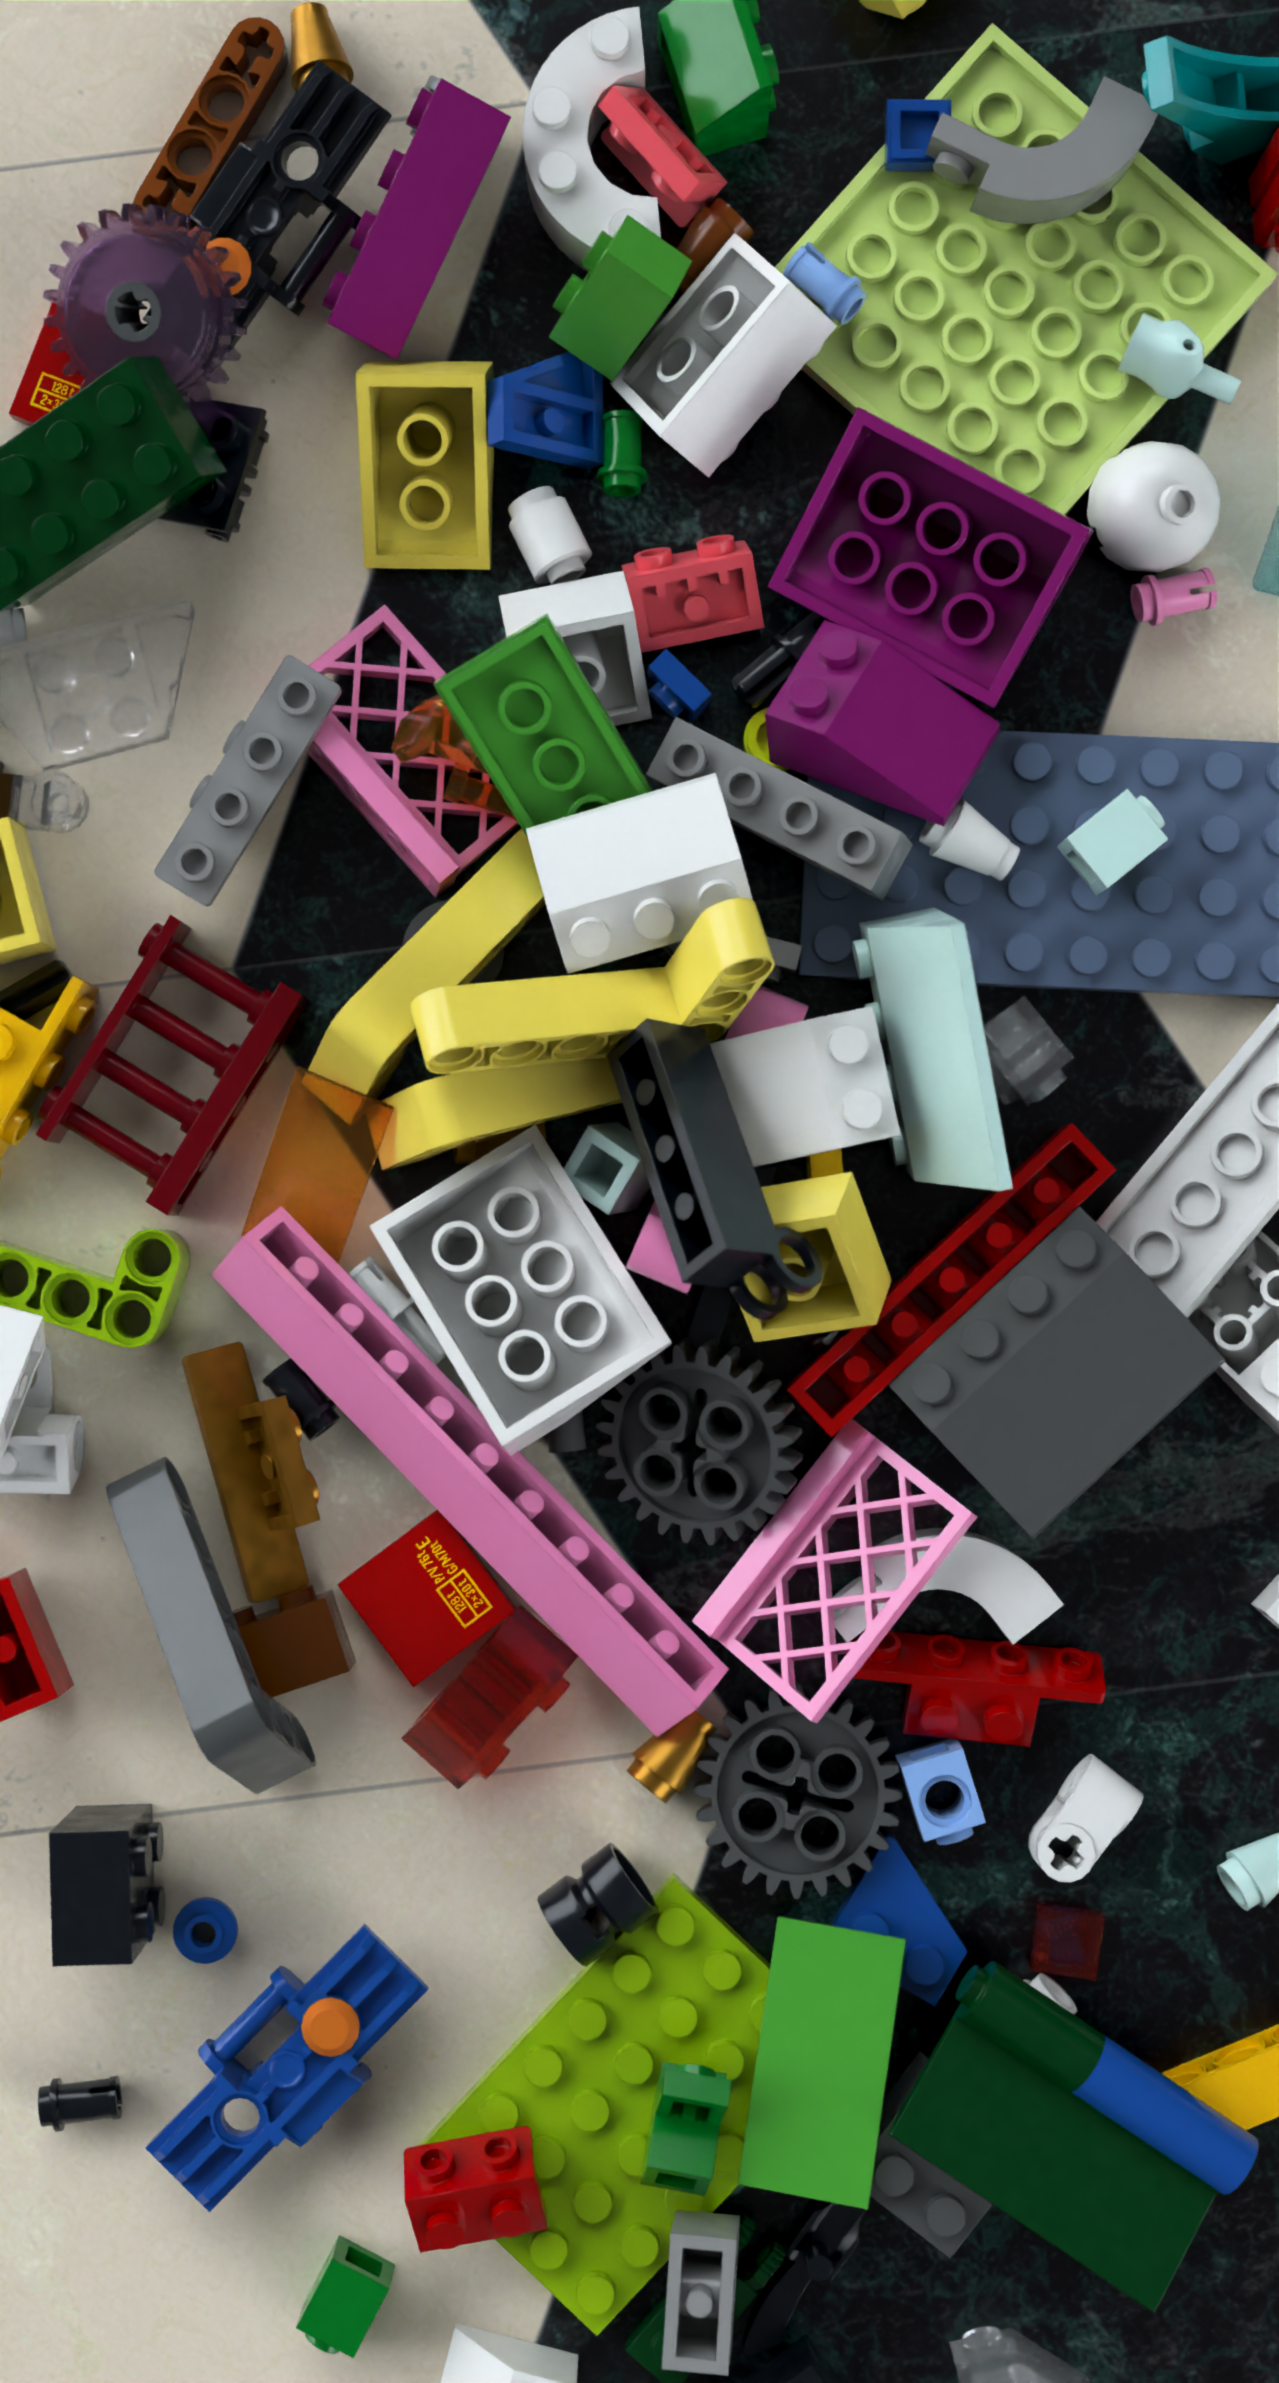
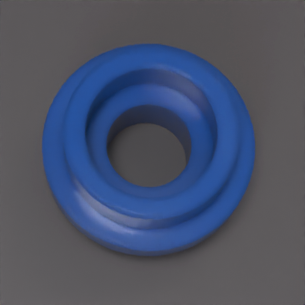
(212, 1912)

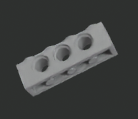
(786, 810)

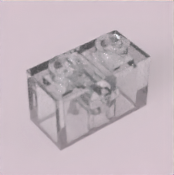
(1024, 1054)

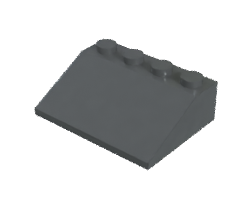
(1057, 1372)

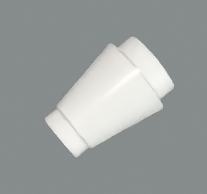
(971, 842)

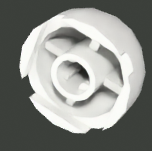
(1153, 506)

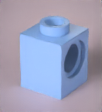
(937, 1763)

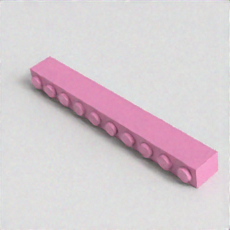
(467, 1475)

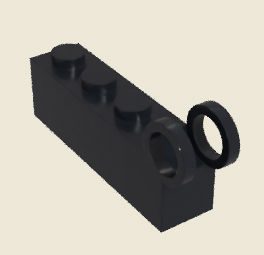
(703, 1168)

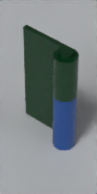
(1071, 2134)

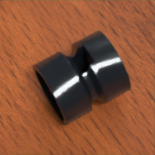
(620, 1901)

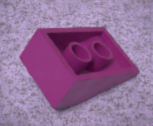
(877, 725)

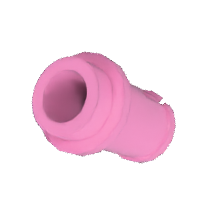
(1171, 596)

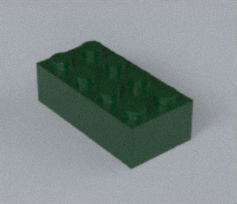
(95, 476)

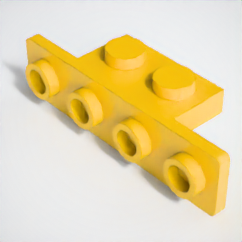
(33, 1056)

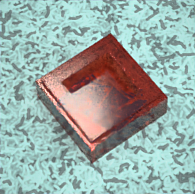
(1067, 1941)

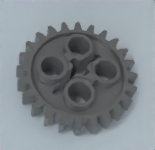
(751, 1454)
(780, 1847)

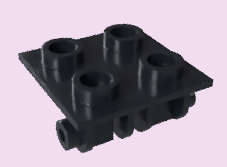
(238, 439)

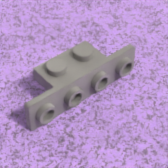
(247, 780)

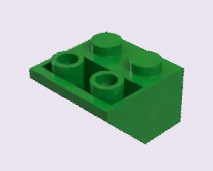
(718, 71)

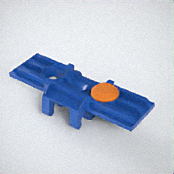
(303, 2081)

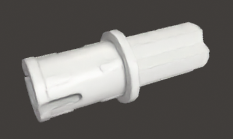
(398, 1307)

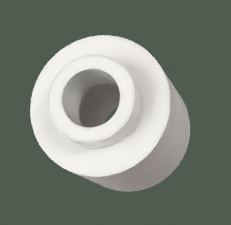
(548, 536)

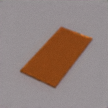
(321, 1158)

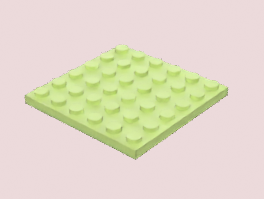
(1011, 331)

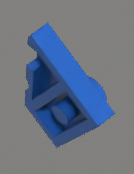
(549, 412)
(899, 1904)

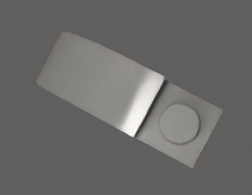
(1051, 179)

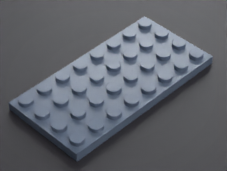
(1178, 923)

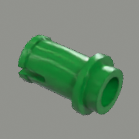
(622, 454)

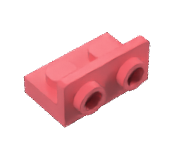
(659, 154)
(694, 593)

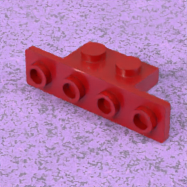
(980, 1686)

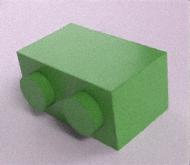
(619, 298)

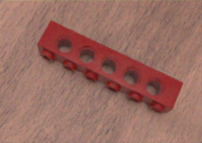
(951, 1278)

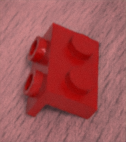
(473, 2189)

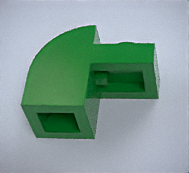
(685, 2127)

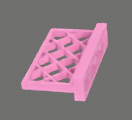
(367, 784)
(786, 1547)

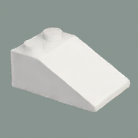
(809, 1086)

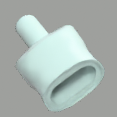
(1171, 361)

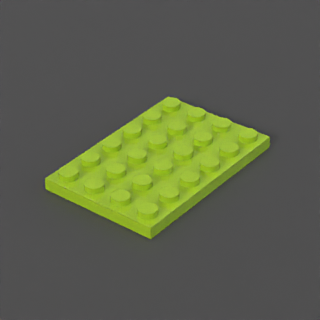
(587, 2089)

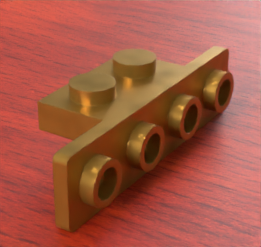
(255, 1470)

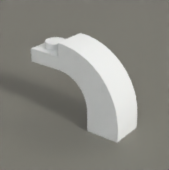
(976, 1568)

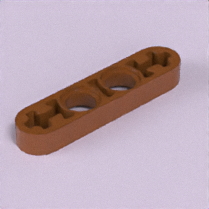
(202, 129)

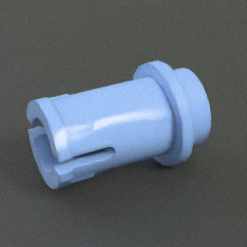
(825, 284)

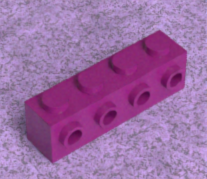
(417, 219)

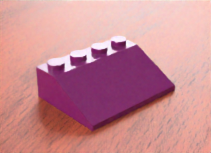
(929, 556)

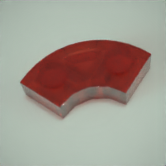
(490, 1698)

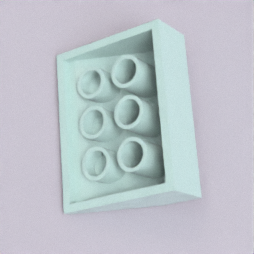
(934, 1049)

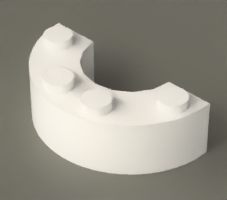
(561, 124)

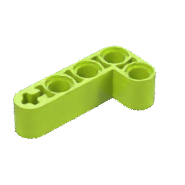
(107, 1294)

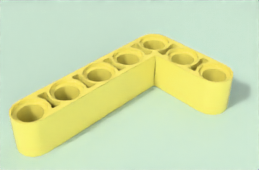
(449, 950)
(591, 1013)
(490, 1102)

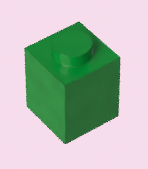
(345, 2298)

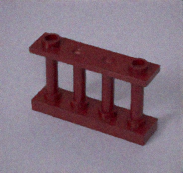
(203, 1121)

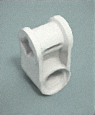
(1088, 1813)

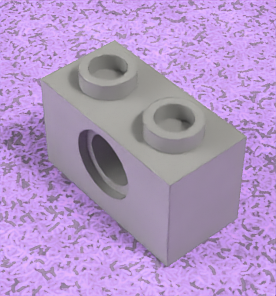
(701, 2292)

